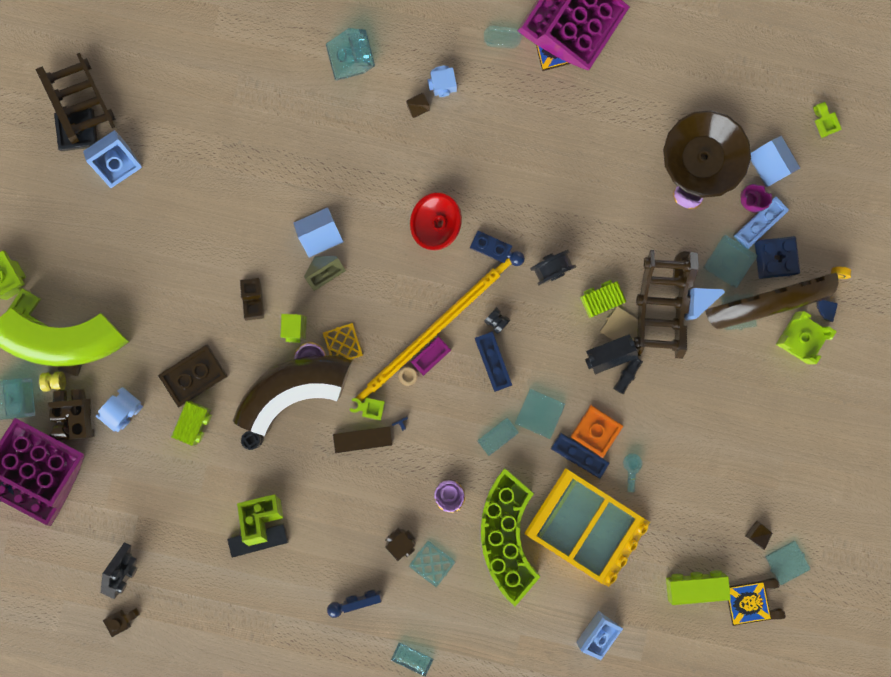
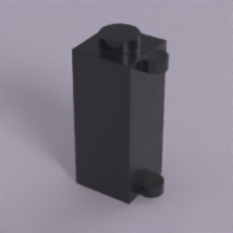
(611, 354)

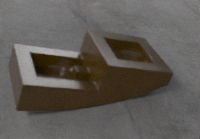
(252, 299)

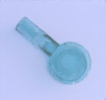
(632, 464)

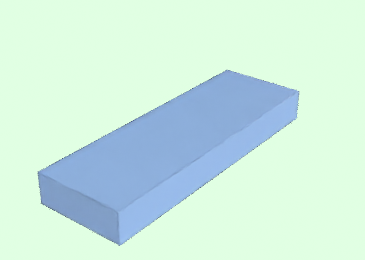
(761, 223)

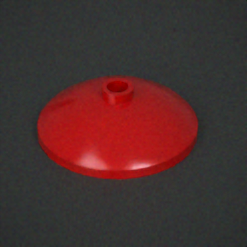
(427, 219)

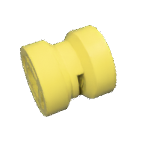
(52, 381)

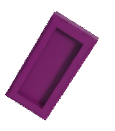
(431, 356)

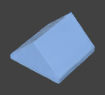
(774, 161)
(318, 232)
(700, 300)
(598, 636)

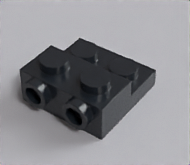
(118, 572)

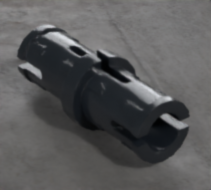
(627, 375)

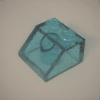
(350, 54)
(16, 398)

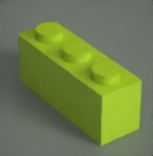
(698, 588)

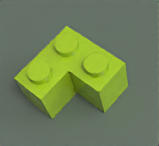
(254, 515)

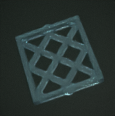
(440, 553)

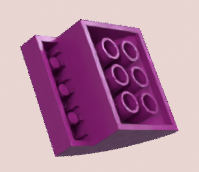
(554, 23)
(38, 470)

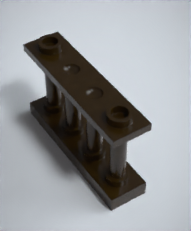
(65, 112)

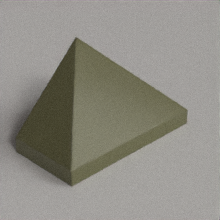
(323, 270)

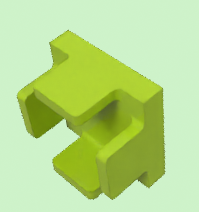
(10, 276)

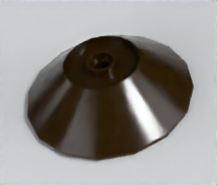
(725, 151)

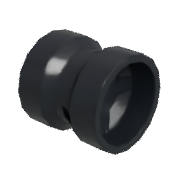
(497, 320)
(252, 442)

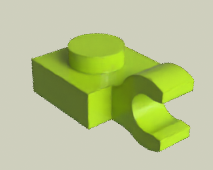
(827, 123)

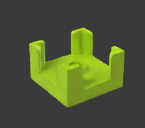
(804, 337)

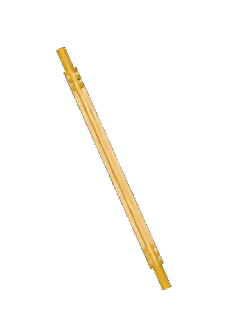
(433, 330)

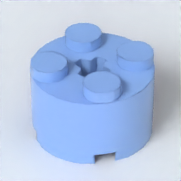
(119, 409)

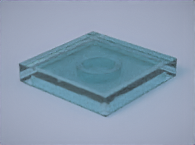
(730, 261)
(540, 413)

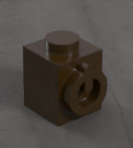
(400, 543)

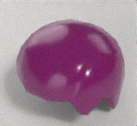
(755, 198)

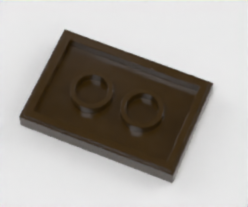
(192, 375)

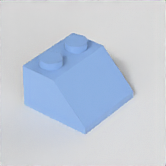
(112, 159)

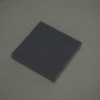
(86, 137)

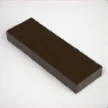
(362, 439)

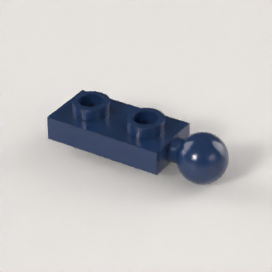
(496, 249)
(353, 603)

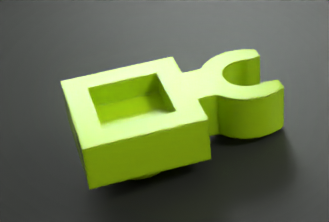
(371, 408)

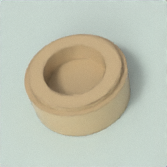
(408, 376)

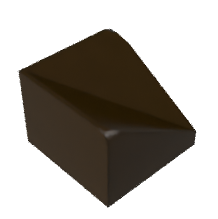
(418, 105)
(759, 535)

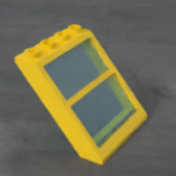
(587, 528)

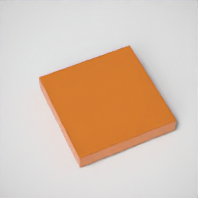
(596, 431)

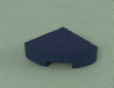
(827, 309)

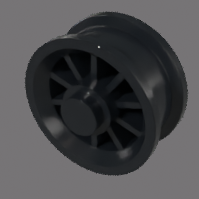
(553, 267)

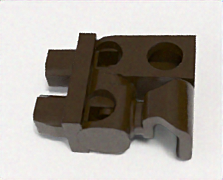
(74, 411)

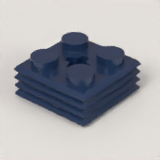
(785, 248)

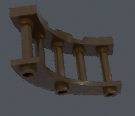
(682, 302)

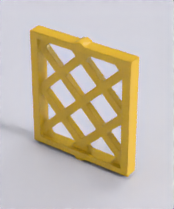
(338, 330)

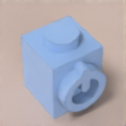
(442, 81)

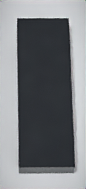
(275, 536)

